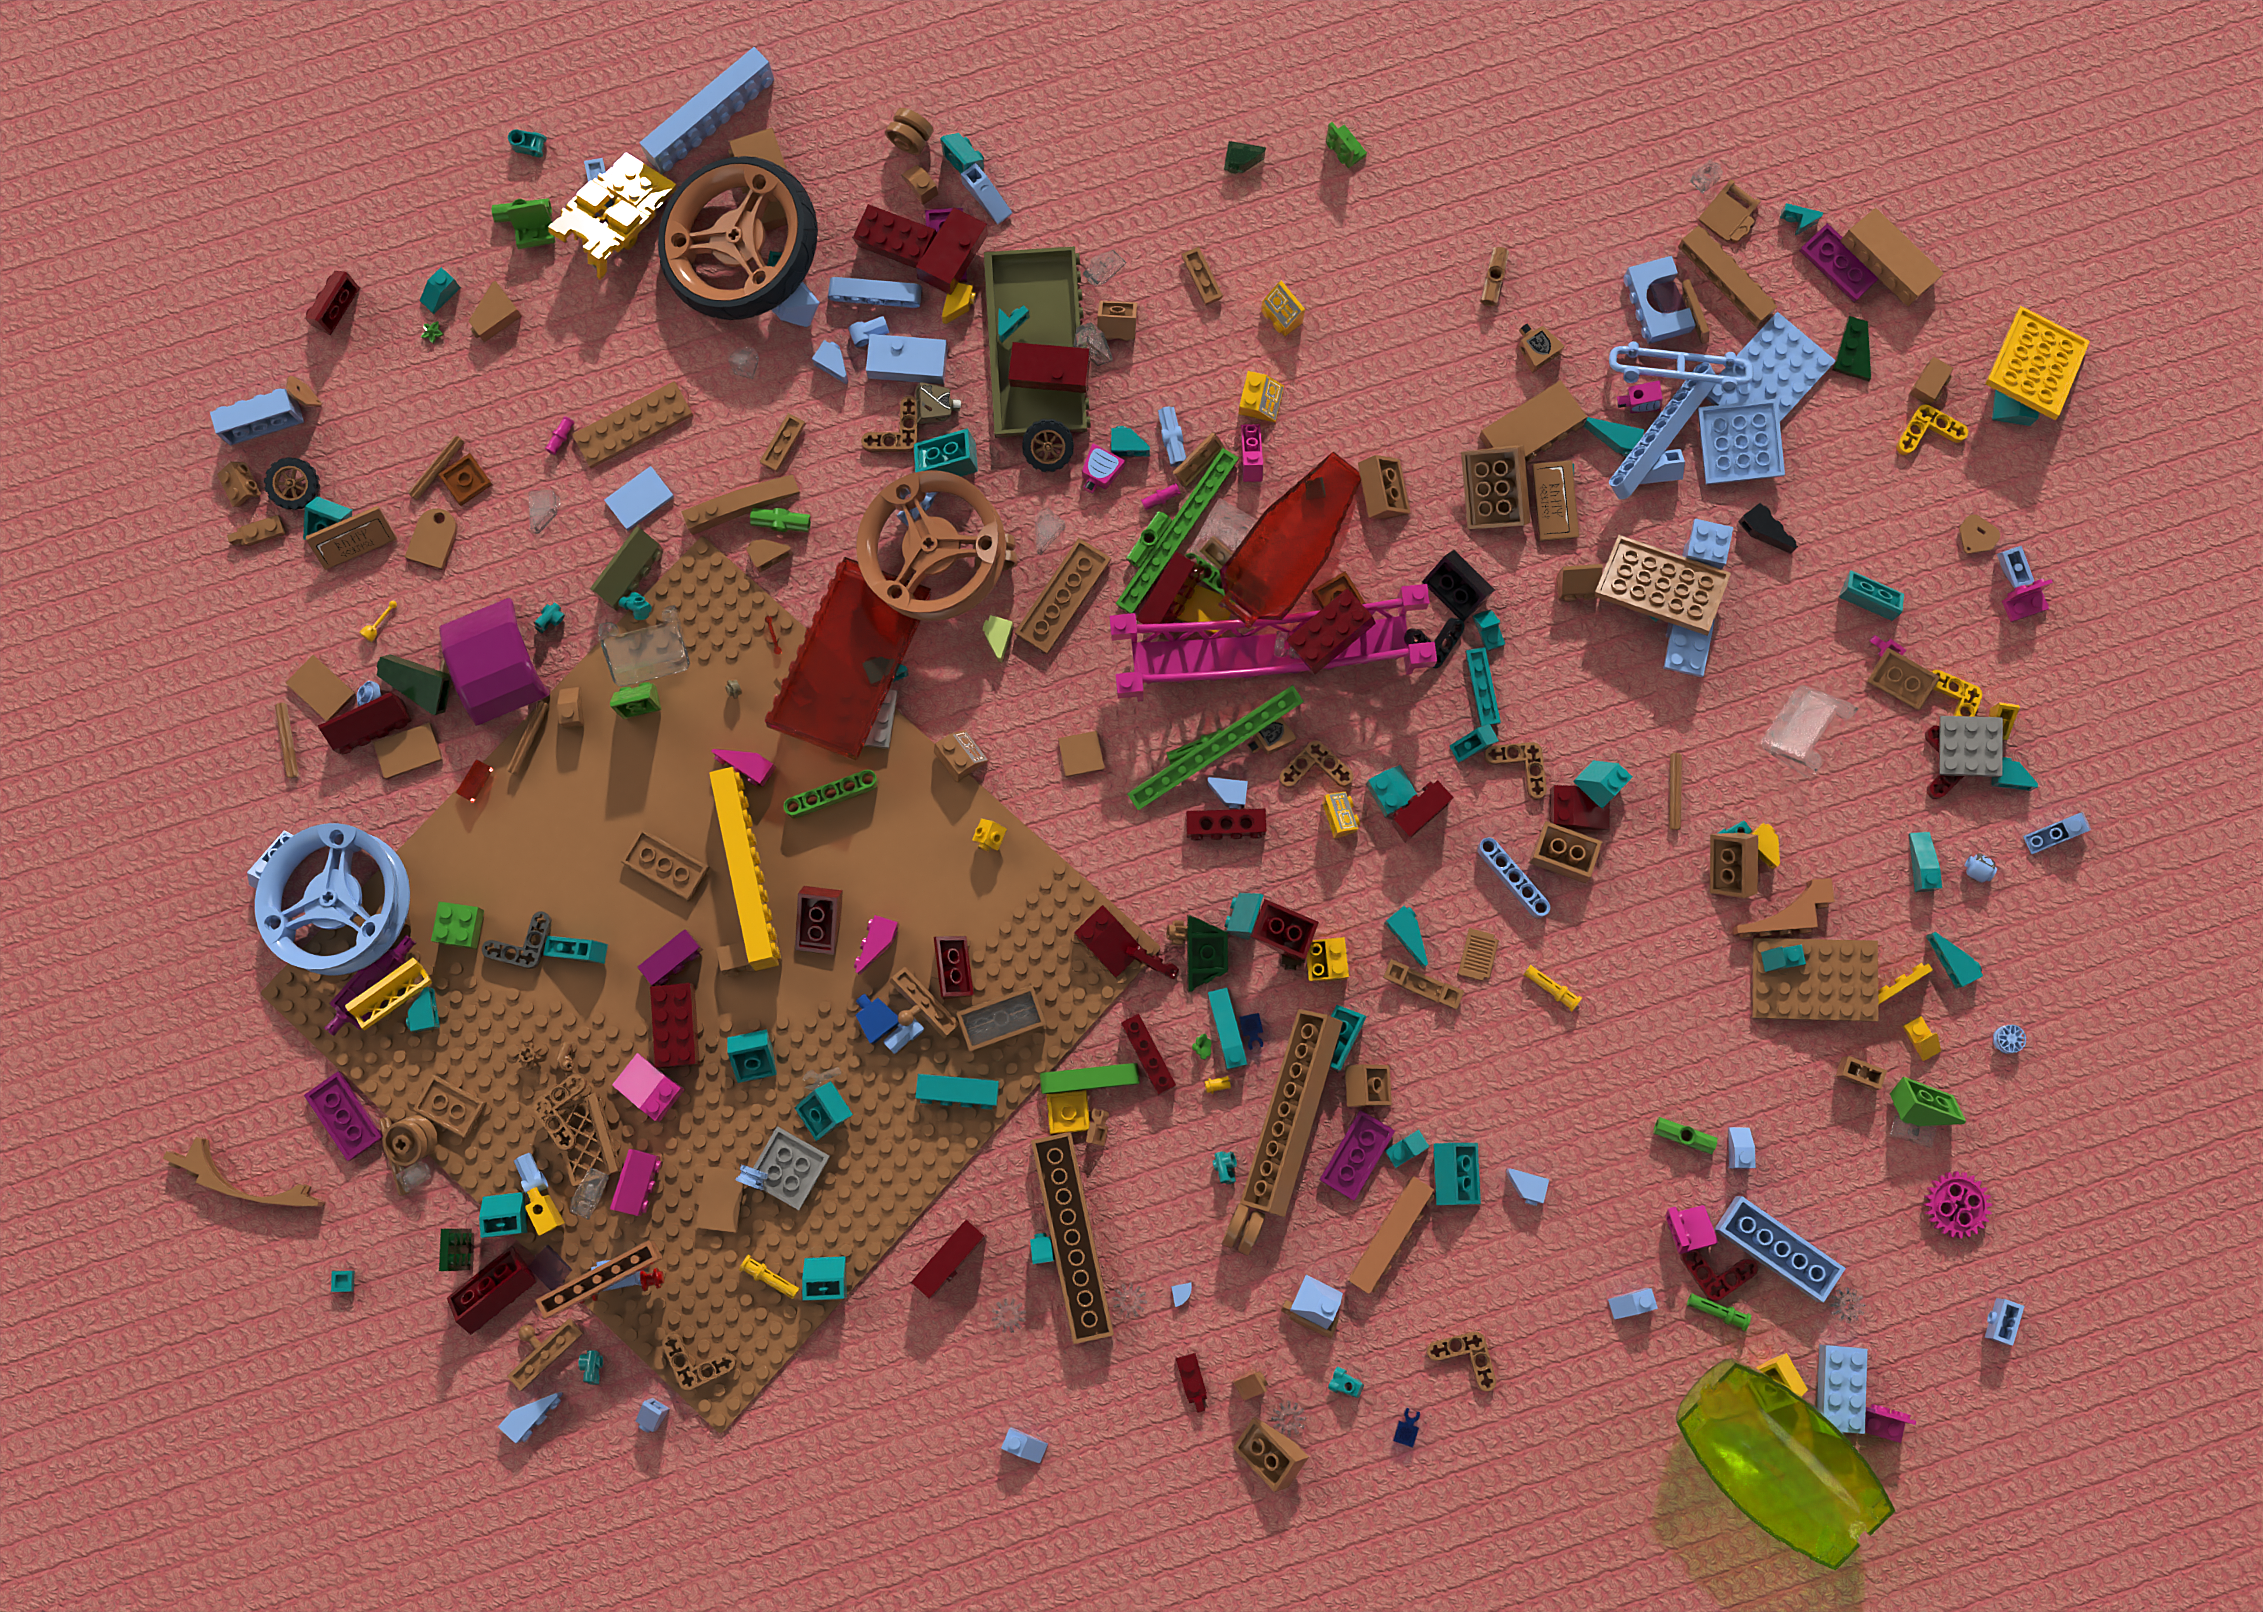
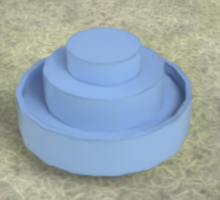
(368, 692)

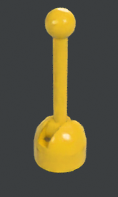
(369, 631)

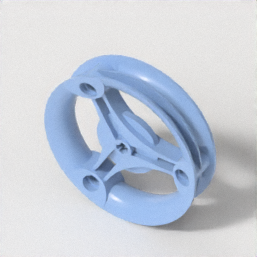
(331, 899)

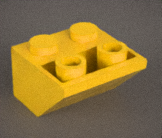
(1327, 960)

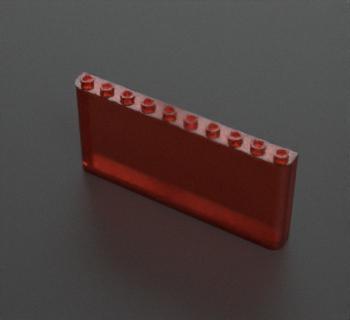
(844, 665)

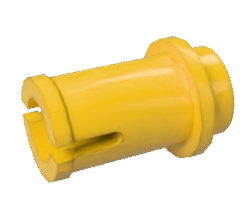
(1217, 1084)

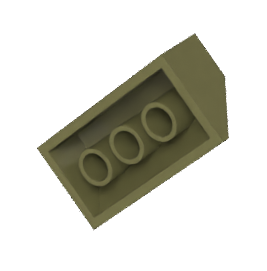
(627, 568)

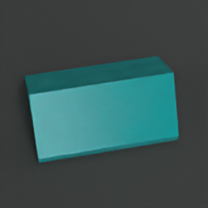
(1872, 596)
(1349, 1031)

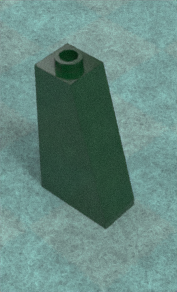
(417, 682)

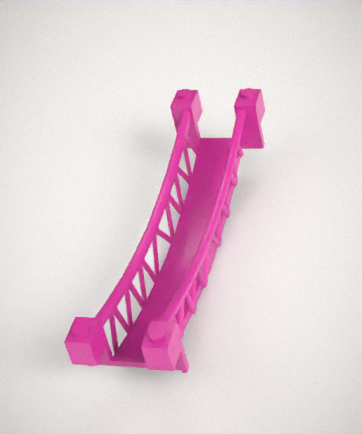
(1254, 655)

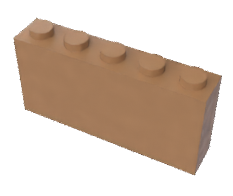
(764, 146)
(1891, 257)
(1537, 422)

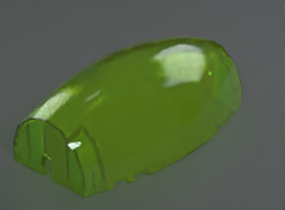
(1782, 1462)

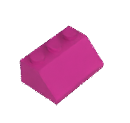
(636, 1182)

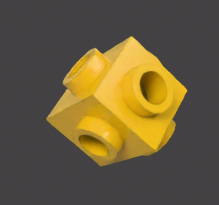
(989, 835)

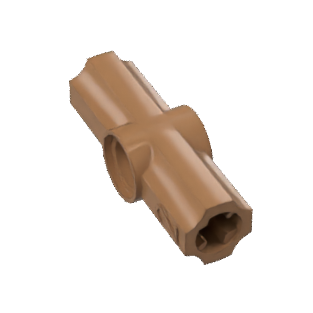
(1492, 286)

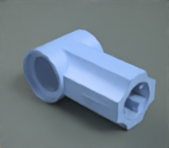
(861, 331)
(903, 1035)
(530, 1173)

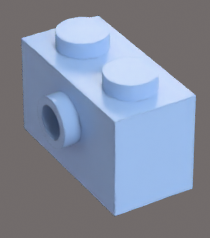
(2004, 1321)

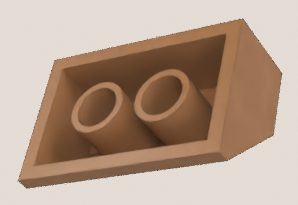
(1384, 487)
(1565, 852)
(1734, 864)

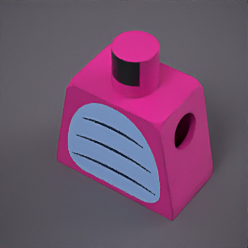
(1642, 398)
(1101, 468)

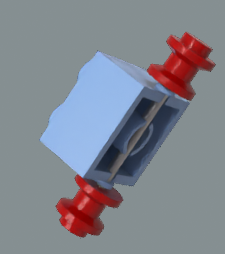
(641, 1278)

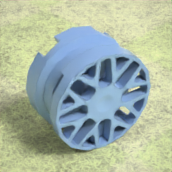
(2009, 1039)
(751, 1177)

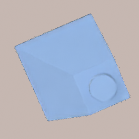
(799, 307)
(1317, 1302)

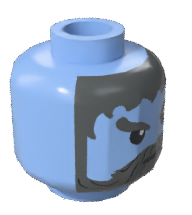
(1980, 868)

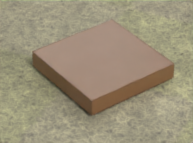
(1081, 753)

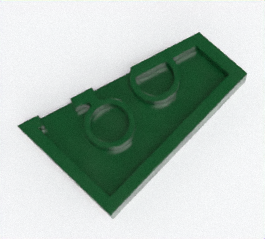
(1854, 350)

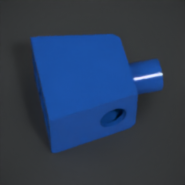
(875, 1018)

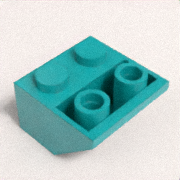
(503, 1215)
(824, 1278)

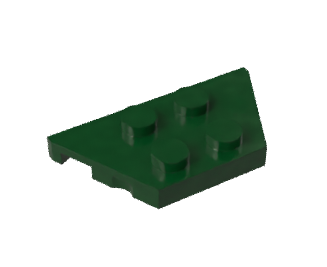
(1205, 952)

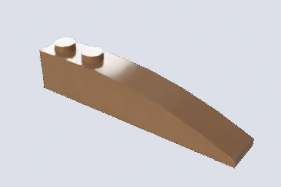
(738, 503)

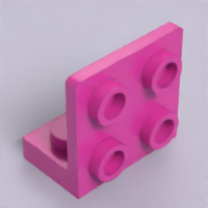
(2026, 600)
(1691, 1228)
(1886, 1424)

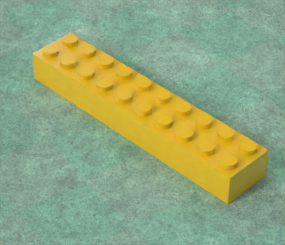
(744, 869)

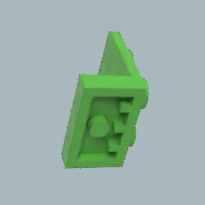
(1344, 144)

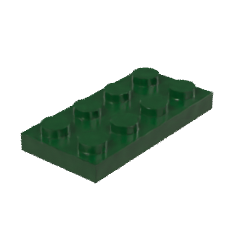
(456, 1249)

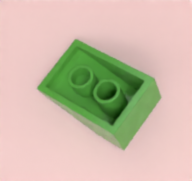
(636, 701)
(1925, 1104)

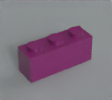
(670, 958)

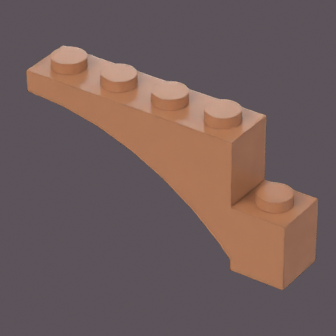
(1795, 917)

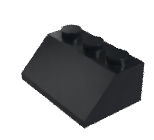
(1458, 585)

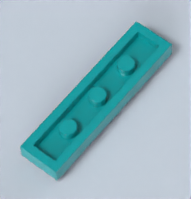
(1482, 686)

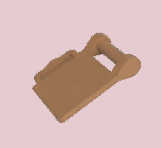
(1727, 216)

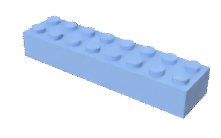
(707, 110)

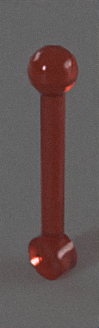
(777, 650)

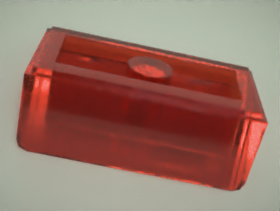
(474, 780)

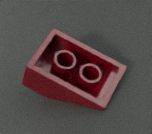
(1576, 810)
(818, 919)
(1284, 930)
(1107, 940)

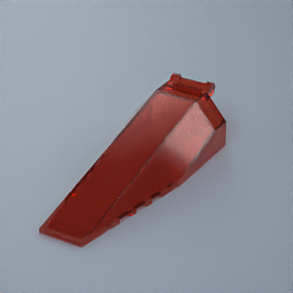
(1289, 543)

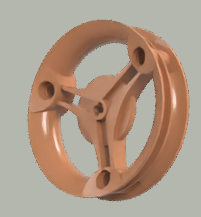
(921, 536)

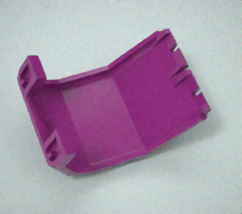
(490, 662)

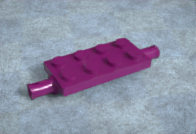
(363, 981)

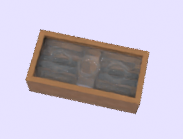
(1001, 1018)

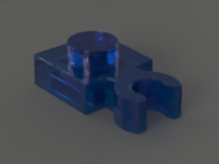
(1251, 1027)
(1406, 1431)

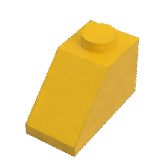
(958, 302)
(1768, 845)

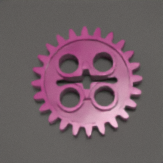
(1941, 1194)

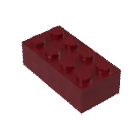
(893, 236)
(1172, 591)
(1331, 631)
(674, 1025)

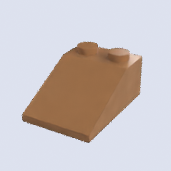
(1270, 1454)

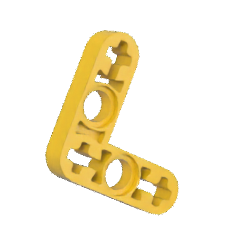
(1924, 423)
(1962, 693)

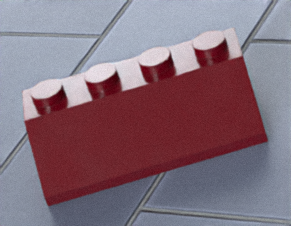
(365, 723)
(490, 1290)

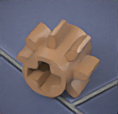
(1177, 932)
(522, 1054)

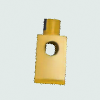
(548, 1218)

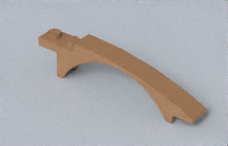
(201, 1165)

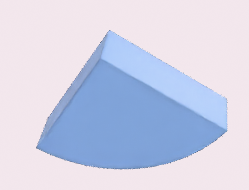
(1181, 1293)

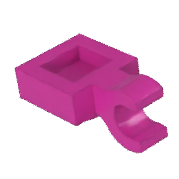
(1890, 644)

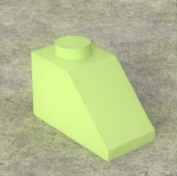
(998, 635)

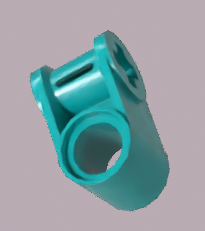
(530, 143)

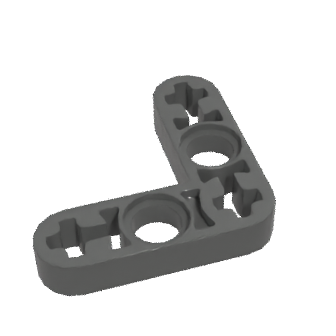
(527, 949)

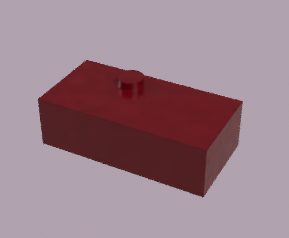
(952, 251)
(1049, 367)
(948, 1259)

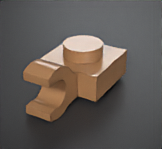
(1098, 1131)

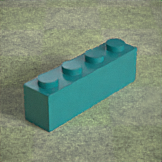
(957, 1090)

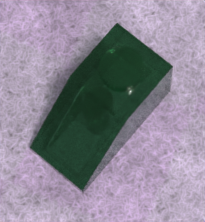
(1242, 156)

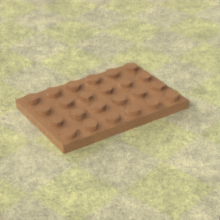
(1662, 585)
(1832, 986)

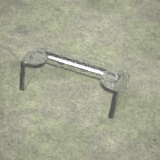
(646, 651)
(1802, 725)

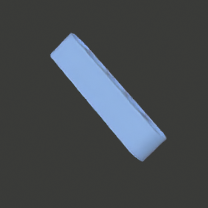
(874, 292)
(1523, 881)

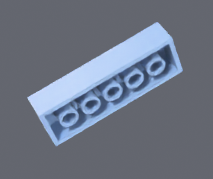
(1779, 1249)

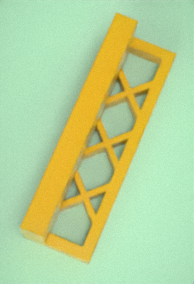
(387, 990)

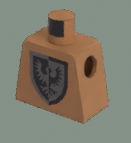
(1538, 346)
(1272, 738)

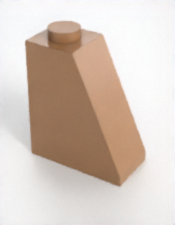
(493, 313)

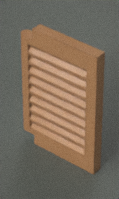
(1478, 955)

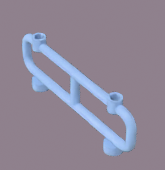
(1632, 373)

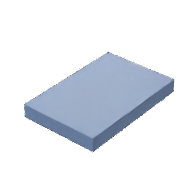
(639, 498)

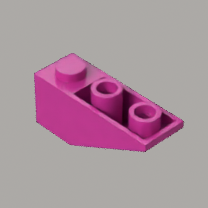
(1251, 453)
(750, 764)
(879, 939)

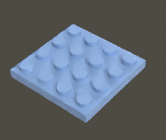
(1741, 441)

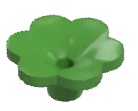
(1202, 1046)

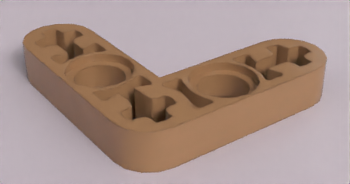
(899, 437)
(1523, 756)
(1311, 761)
(554, 1105)
(1473, 1352)
(695, 1372)

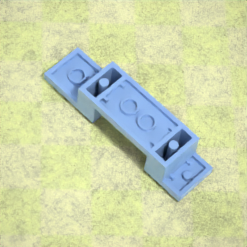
(1686, 648)

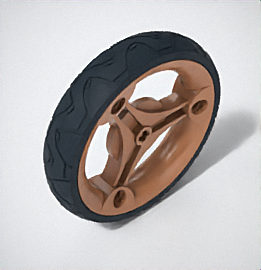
(737, 237)

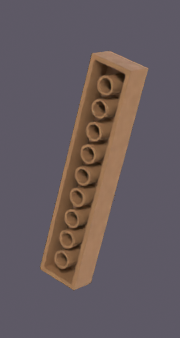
(1291, 1112)
(1072, 1238)

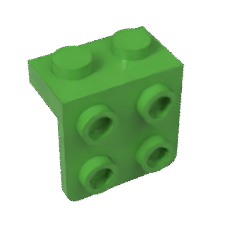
(531, 224)

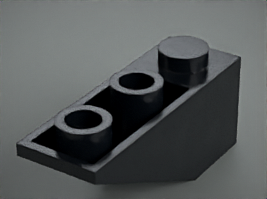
(1762, 526)

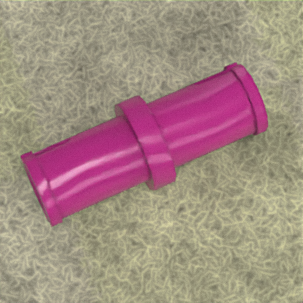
(559, 435)
(1160, 496)

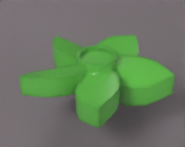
(432, 331)

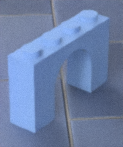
(1656, 325)

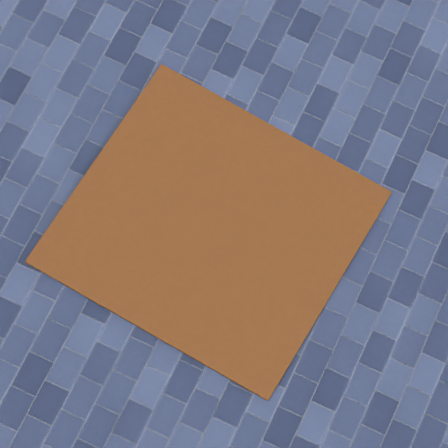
(557, 847)

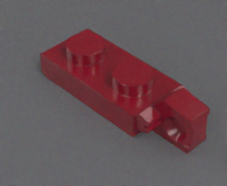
(1153, 962)
(1192, 1380)

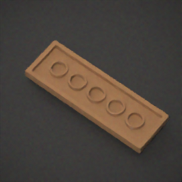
(632, 424)
(1063, 596)

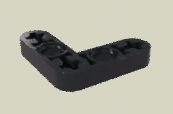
(1453, 627)

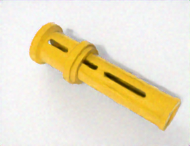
(1559, 992)
(760, 1272)

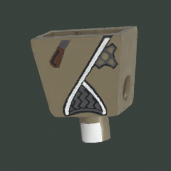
(934, 403)

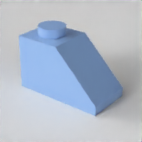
(831, 361)
(2015, 566)
(1230, 792)
(1741, 1148)
(1528, 1186)
(1632, 1303)
(651, 1415)
(1024, 1445)

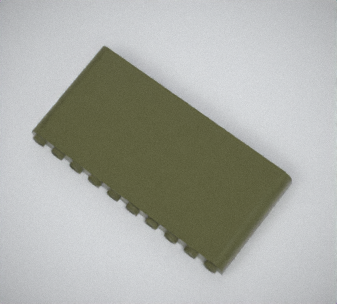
(1048, 288)

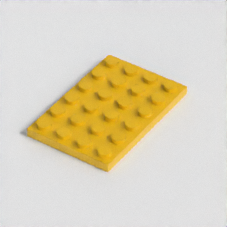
(2037, 363)

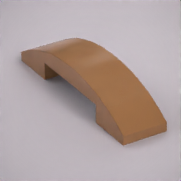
(1423, 985)

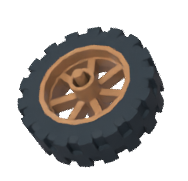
(1044, 426)
(272, 482)

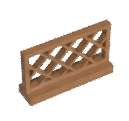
(602, 1132)

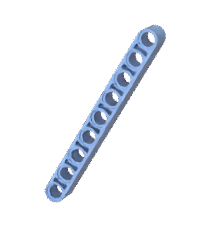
(1661, 434)

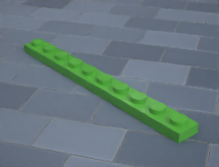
(1177, 531)
(1215, 747)

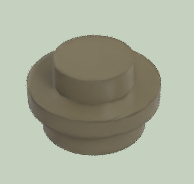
(733, 689)

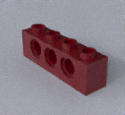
(1256, 817)
(1148, 1054)

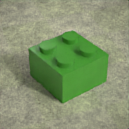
(457, 925)

